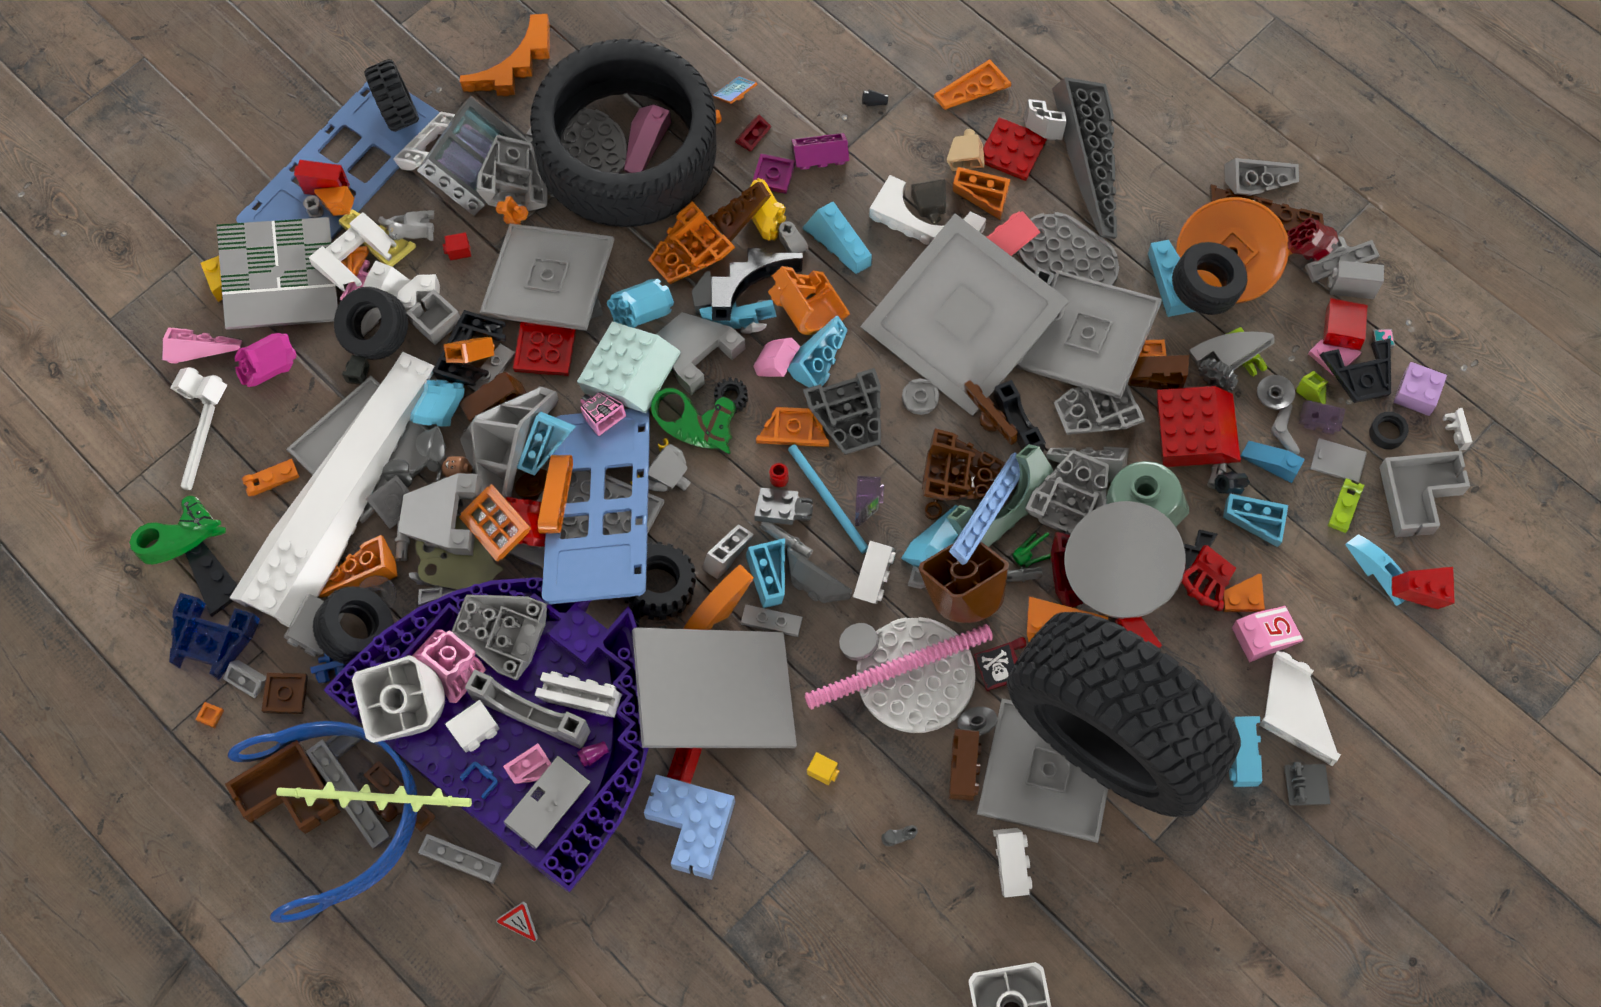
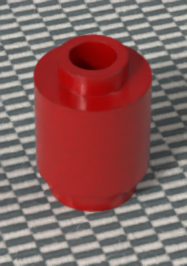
(779, 475)

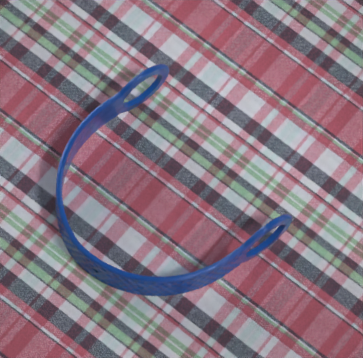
(388, 858)

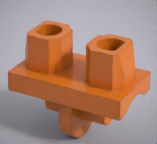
(512, 212)

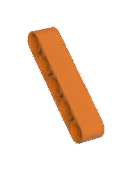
(555, 494)

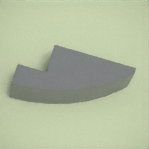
(1232, 348)

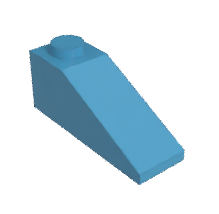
(1273, 459)

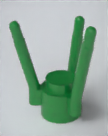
(1023, 554)

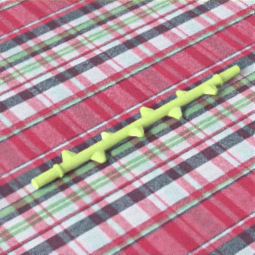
(381, 798)

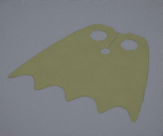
(458, 570)

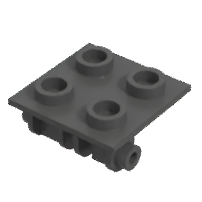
(1307, 784)

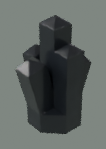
(1231, 483)

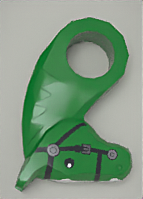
(175, 540)

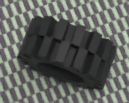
(734, 386)

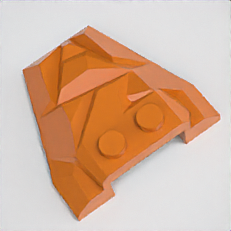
(689, 246)

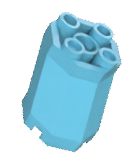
(640, 303)
(437, 403)

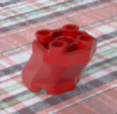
(529, 511)

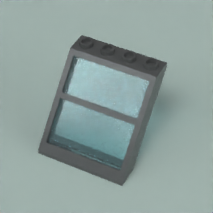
(462, 151)

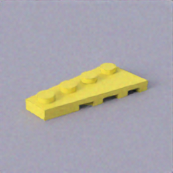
(399, 252)

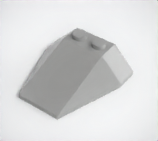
(512, 172)

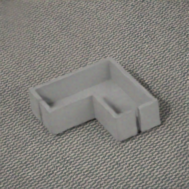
(1414, 483)

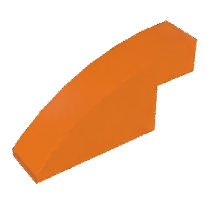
(721, 600)

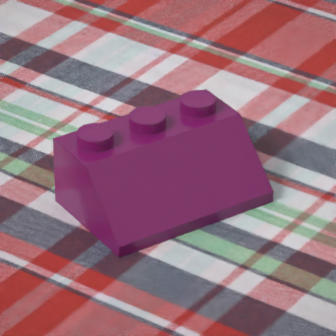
(820, 150)

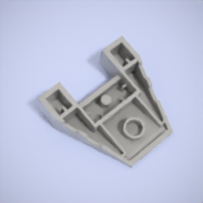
(696, 340)
(432, 512)

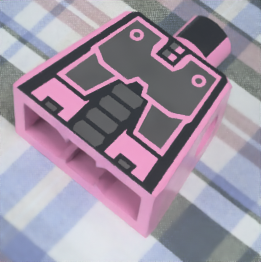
(601, 411)

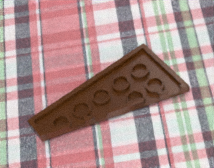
(1288, 216)

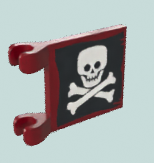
(998, 662)

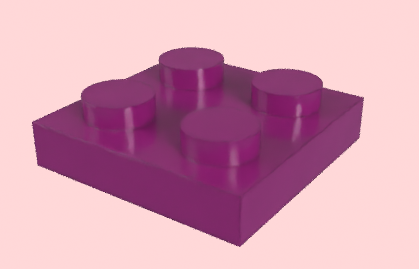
(775, 171)

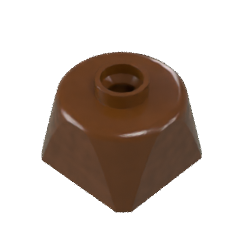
(968, 590)

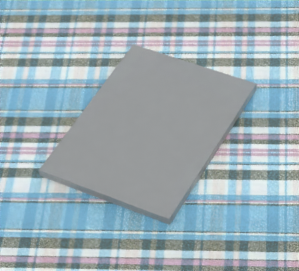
(713, 689)

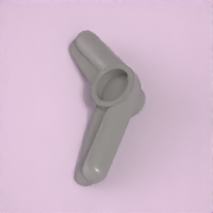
(1281, 432)

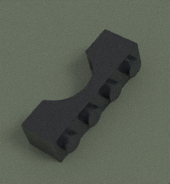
(1010, 404)

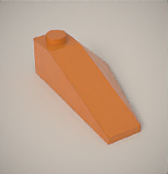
(371, 560)

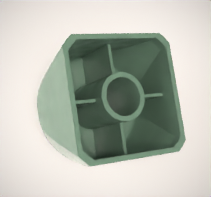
(1150, 485)

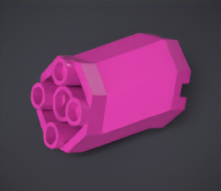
(264, 359)

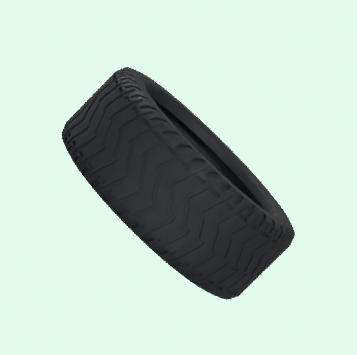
(621, 69)

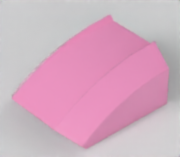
(776, 357)

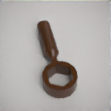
(932, 504)

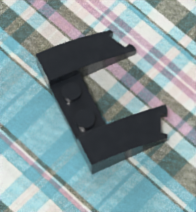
(468, 325)

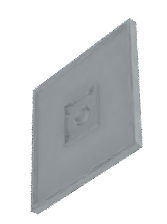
(547, 276)
(1095, 338)
(320, 439)
(1036, 784)

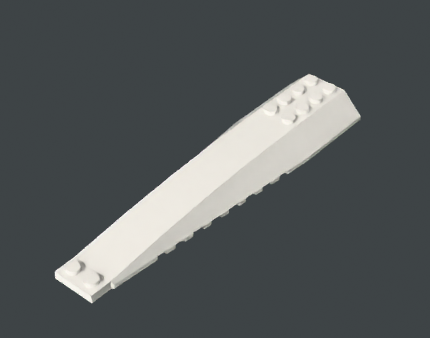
(323, 516)

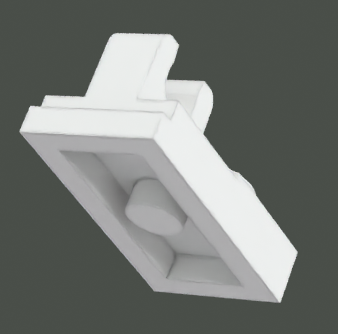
(1459, 425)

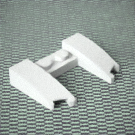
(413, 153)
(362, 230)

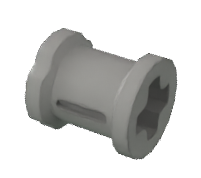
(313, 207)

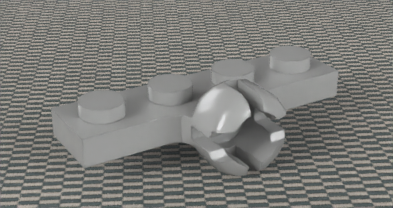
(1341, 252)

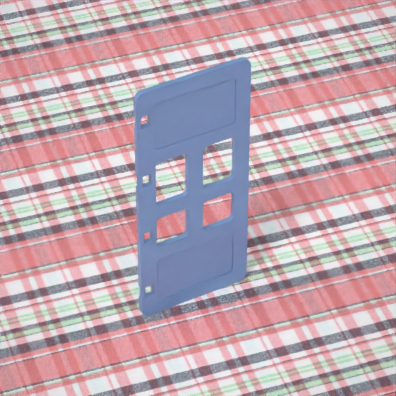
(285, 199)
(600, 563)

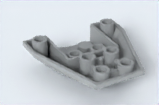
(502, 630)

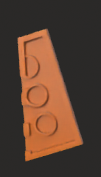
(973, 85)

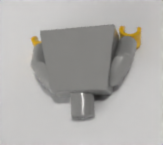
(667, 469)

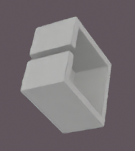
(437, 320)

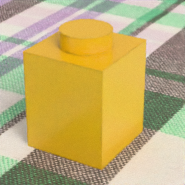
(823, 769)

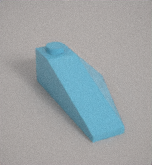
(817, 355)
(931, 541)

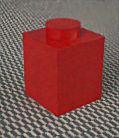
(457, 246)

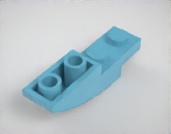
(744, 315)
(1376, 562)

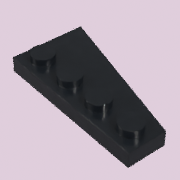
(211, 577)

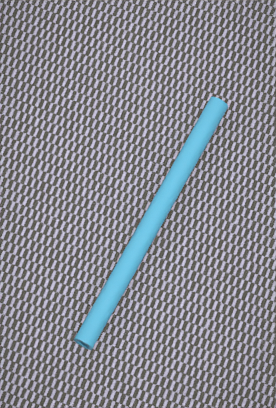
(828, 498)

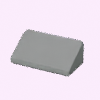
(245, 678)

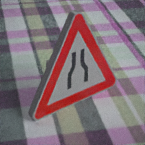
(519, 921)

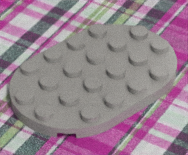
(1069, 248)

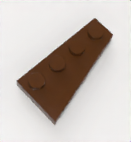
(740, 210)

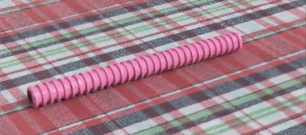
(898, 666)

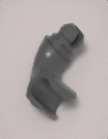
(894, 837)

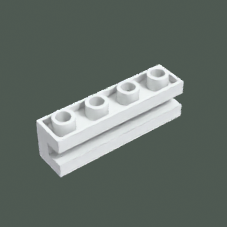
(579, 694)

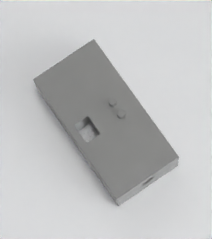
(546, 802)

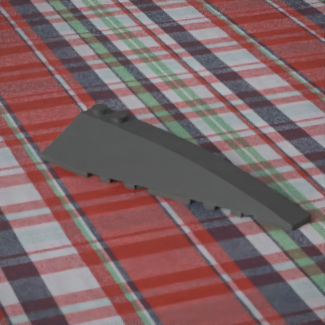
(1090, 146)

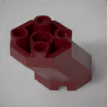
(1312, 239)

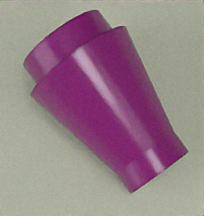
(590, 754)

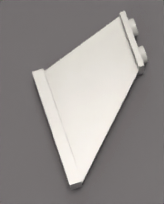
(1295, 709)

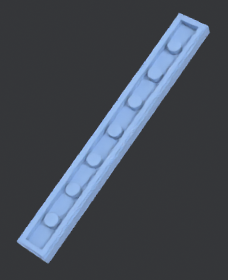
(986, 511)

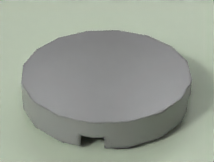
(920, 396)
(859, 641)

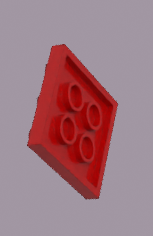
(1012, 149)
(544, 349)

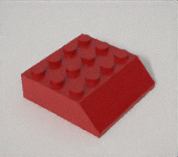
(1197, 426)

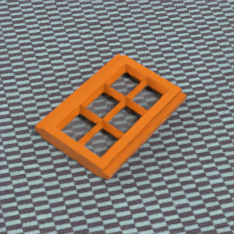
(494, 522)

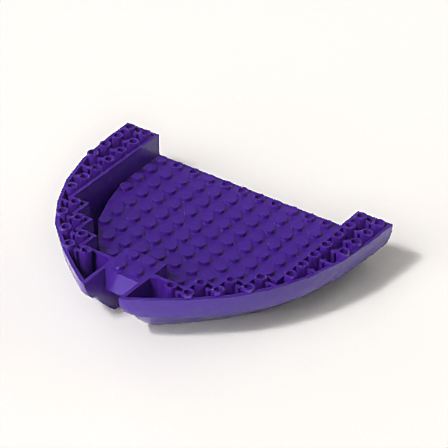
(568, 645)

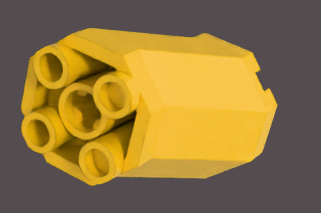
(769, 216)

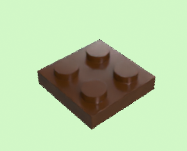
(284, 693)

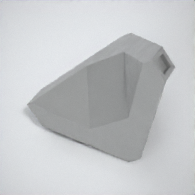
(499, 437)

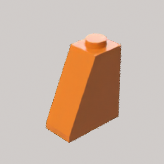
(469, 350)

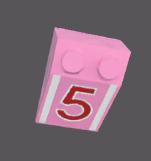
(1266, 632)

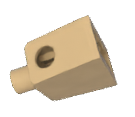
(966, 152)

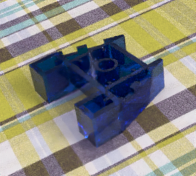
(208, 640)

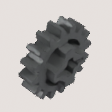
(1218, 374)

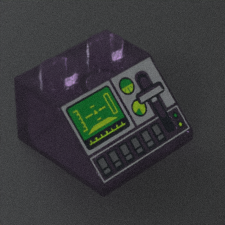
(868, 497)

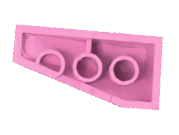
(645, 135)
(183, 345)

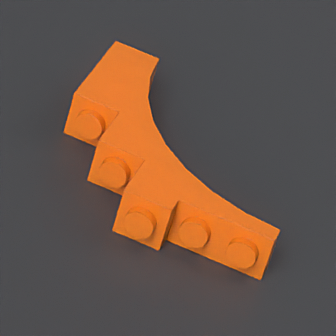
(519, 64)

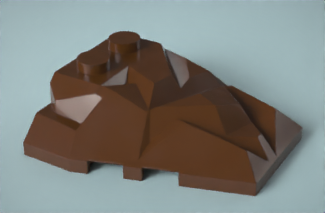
(957, 469)

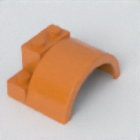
(812, 313)

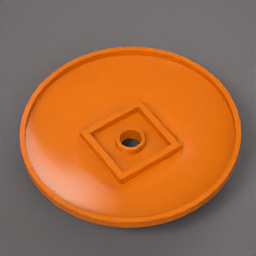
(1250, 231)

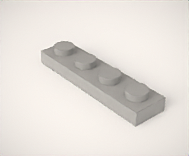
(460, 858)

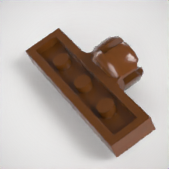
(990, 417)
(387, 783)

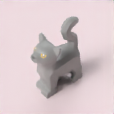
(413, 225)

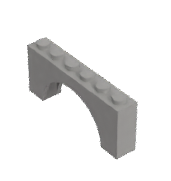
(559, 725)

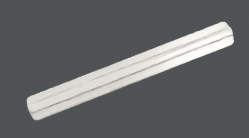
(197, 446)

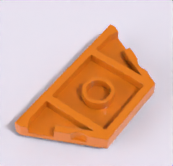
(793, 427)

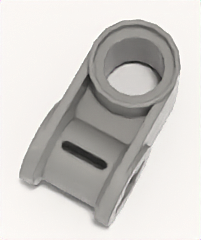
(791, 238)

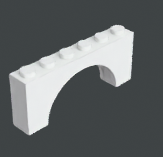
(891, 211)

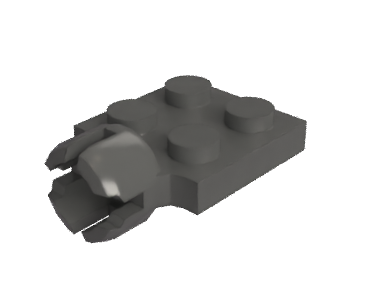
(782, 506)

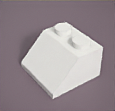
(473, 726)

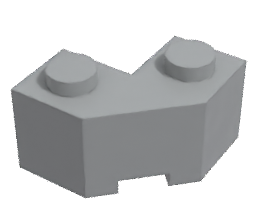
(1043, 121)

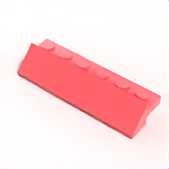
(1014, 233)

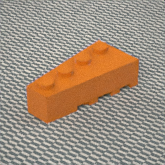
(1041, 611)

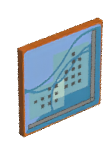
(734, 90)

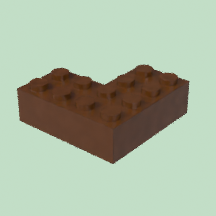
(284, 769)

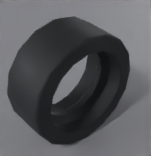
(1398, 421)

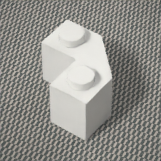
(418, 289)
(192, 385)

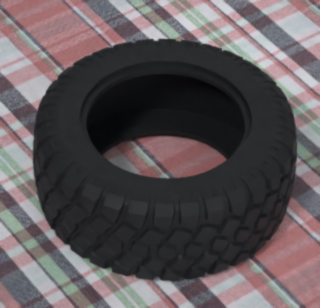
(1124, 713)

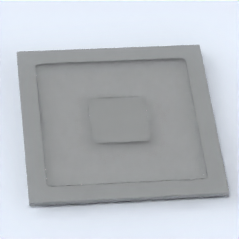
(964, 313)

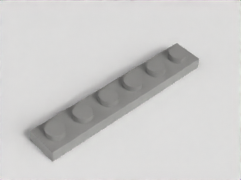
(358, 810)

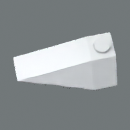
(386, 279)

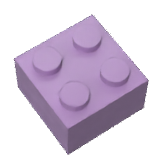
(1420, 388)

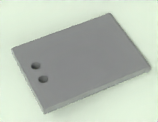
(1338, 460)

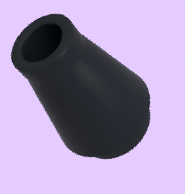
(874, 98)

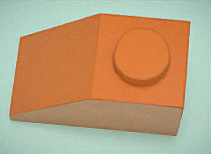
(336, 199)

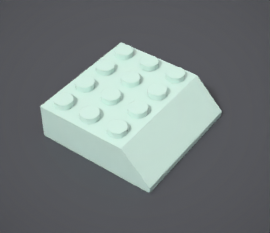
(629, 366)

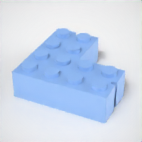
(702, 820)

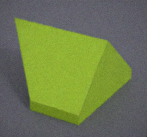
(1313, 388)

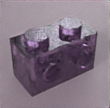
(1321, 417)

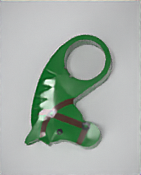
(703, 431)

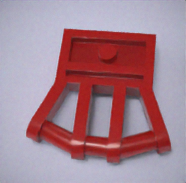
(1216, 570)

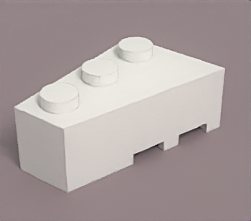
(874, 572)
(1013, 862)

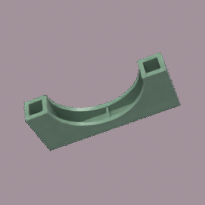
(1033, 471)

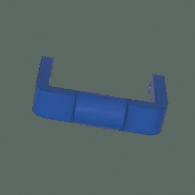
(486, 772)

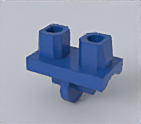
(321, 671)

